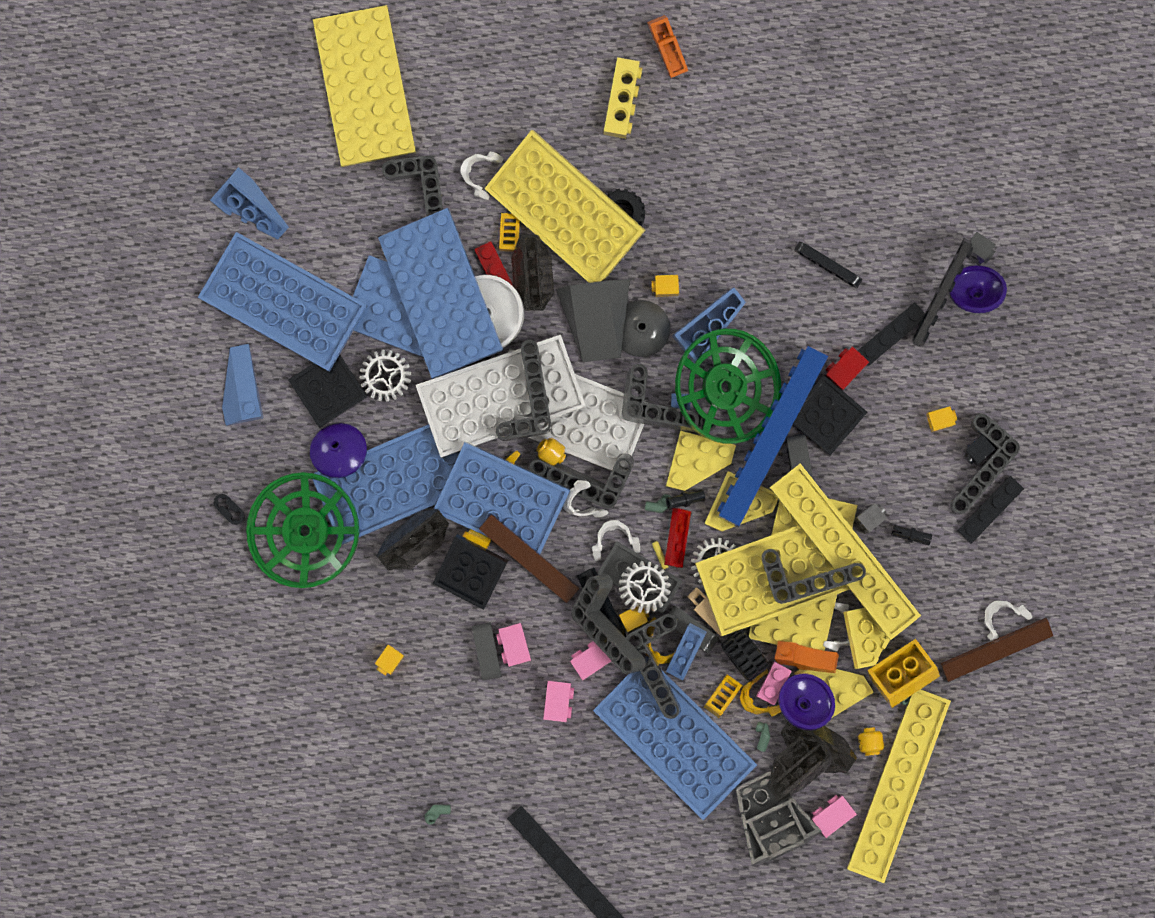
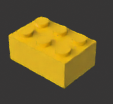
(903, 673)

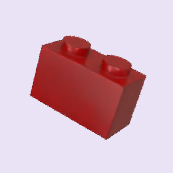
(846, 368)

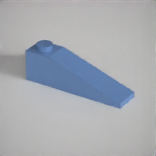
(246, 199)
(241, 392)

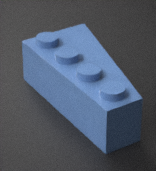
(714, 317)

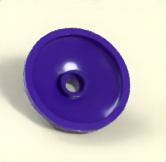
(979, 282)
(345, 458)
(813, 694)

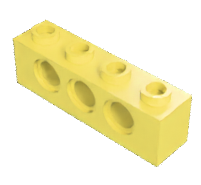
(623, 68)

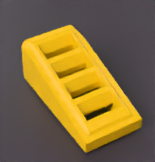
(508, 247)
(713, 709)

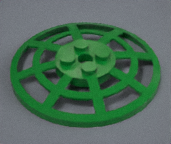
(736, 385)
(292, 530)

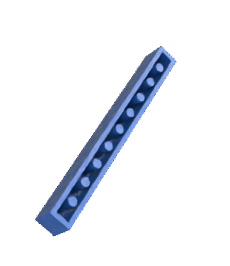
(774, 433)

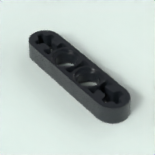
(828, 264)

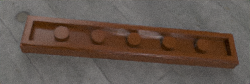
(529, 558)
(996, 649)

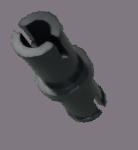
(685, 499)
(912, 535)

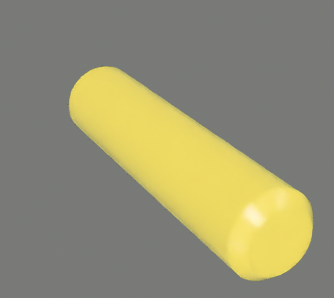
(660, 555)

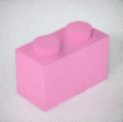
(514, 645)
(589, 661)
(772, 683)
(557, 701)
(833, 815)

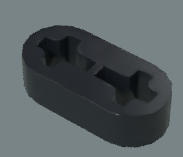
(225, 512)

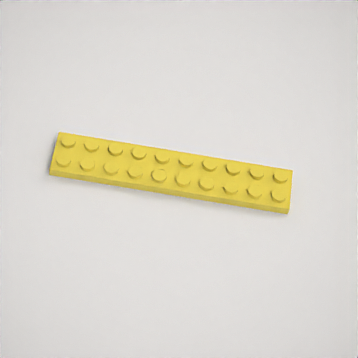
(843, 547)
(898, 785)

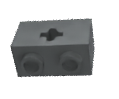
(982, 249)

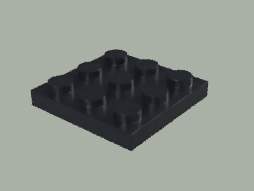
(327, 393)
(828, 415)
(470, 571)

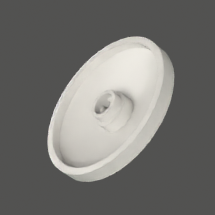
(503, 305)

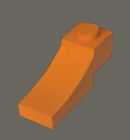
(667, 46)
(805, 657)

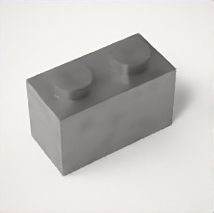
(871, 518)

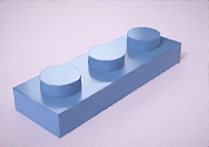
(686, 651)

